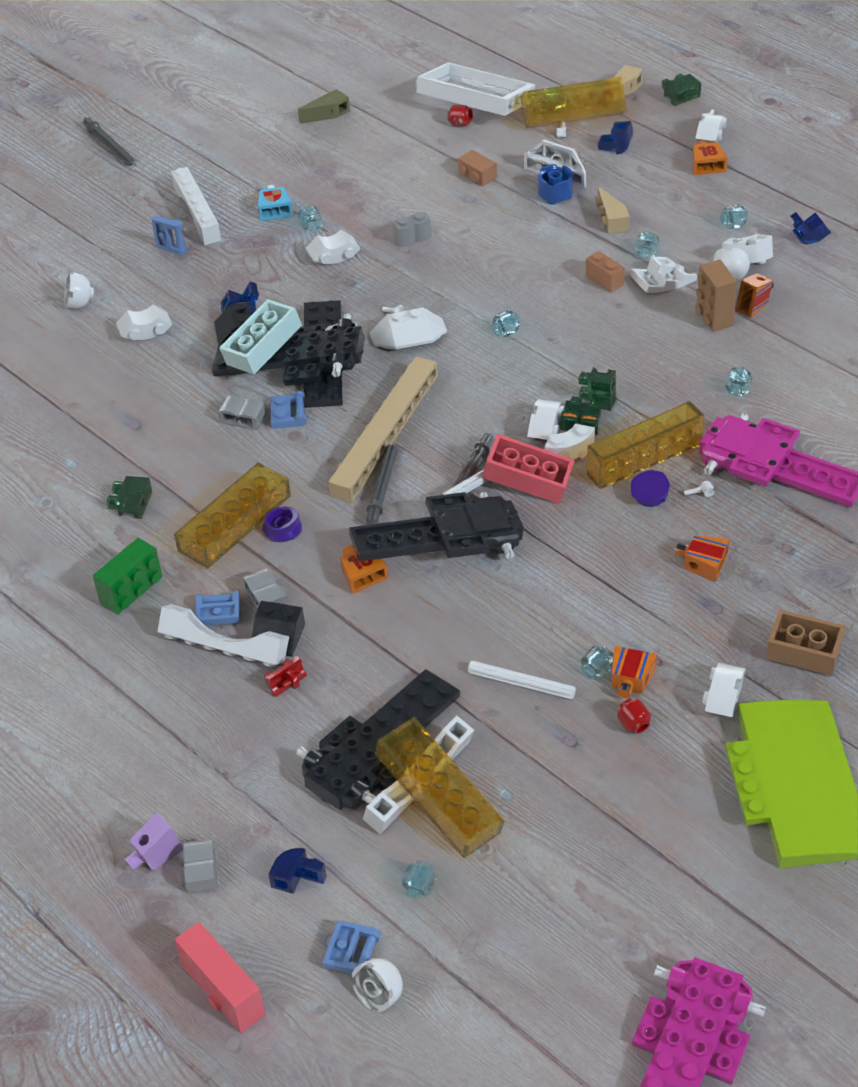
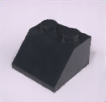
(231, 320)
(280, 619)

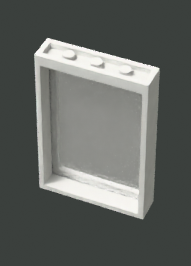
(473, 88)

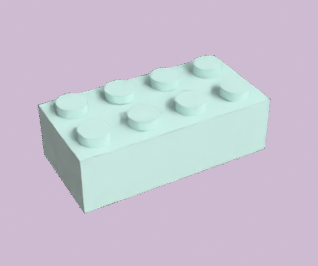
(260, 336)

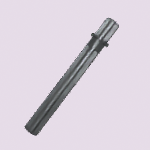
(93, 128)
(481, 449)
(375, 507)

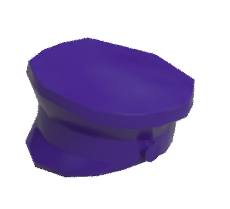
(650, 488)
(282, 524)

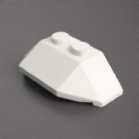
(553, 153)
(407, 329)

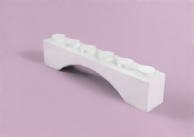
(203, 217)
(183, 624)
(395, 798)

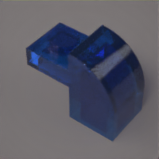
(619, 138)
(810, 230)
(249, 295)
(292, 866)

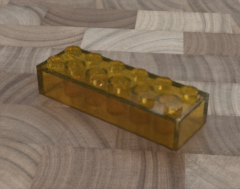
(573, 102)
(644, 444)
(232, 515)
(439, 787)

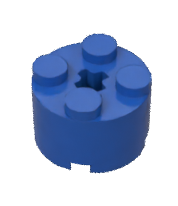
(555, 183)

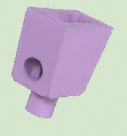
(153, 844)

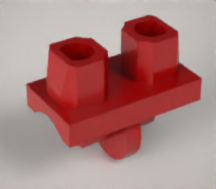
(286, 676)

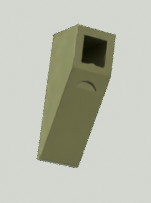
(326, 107)

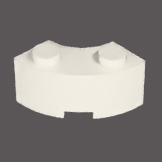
(711, 128)
(756, 246)
(333, 248)
(144, 323)
(545, 419)
(573, 442)
(724, 689)

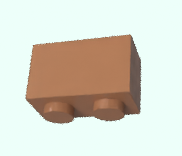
(477, 167)
(605, 271)

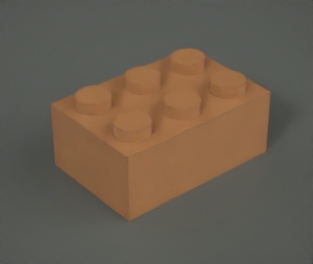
(716, 295)
(805, 642)

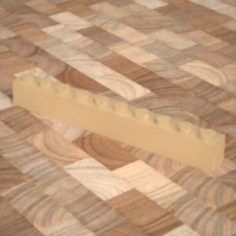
(382, 429)

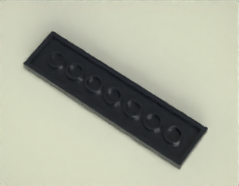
(329, 390)

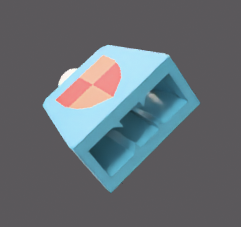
(274, 203)

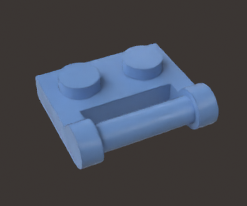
(164, 237)
(281, 410)
(218, 608)
(344, 943)

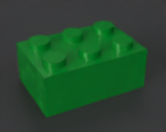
(127, 576)

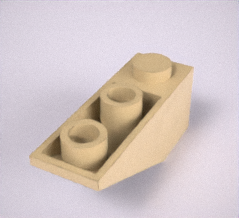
(631, 78)
(613, 212)

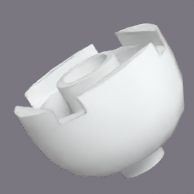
(736, 261)
(77, 291)
(377, 983)

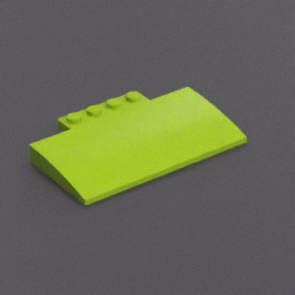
(796, 780)

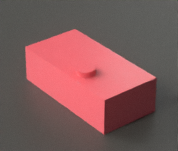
(528, 468)
(220, 977)

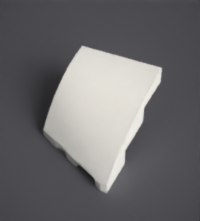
(661, 276)

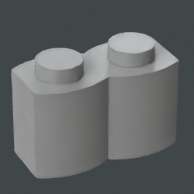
(412, 228)
(241, 412)
(263, 586)
(199, 866)

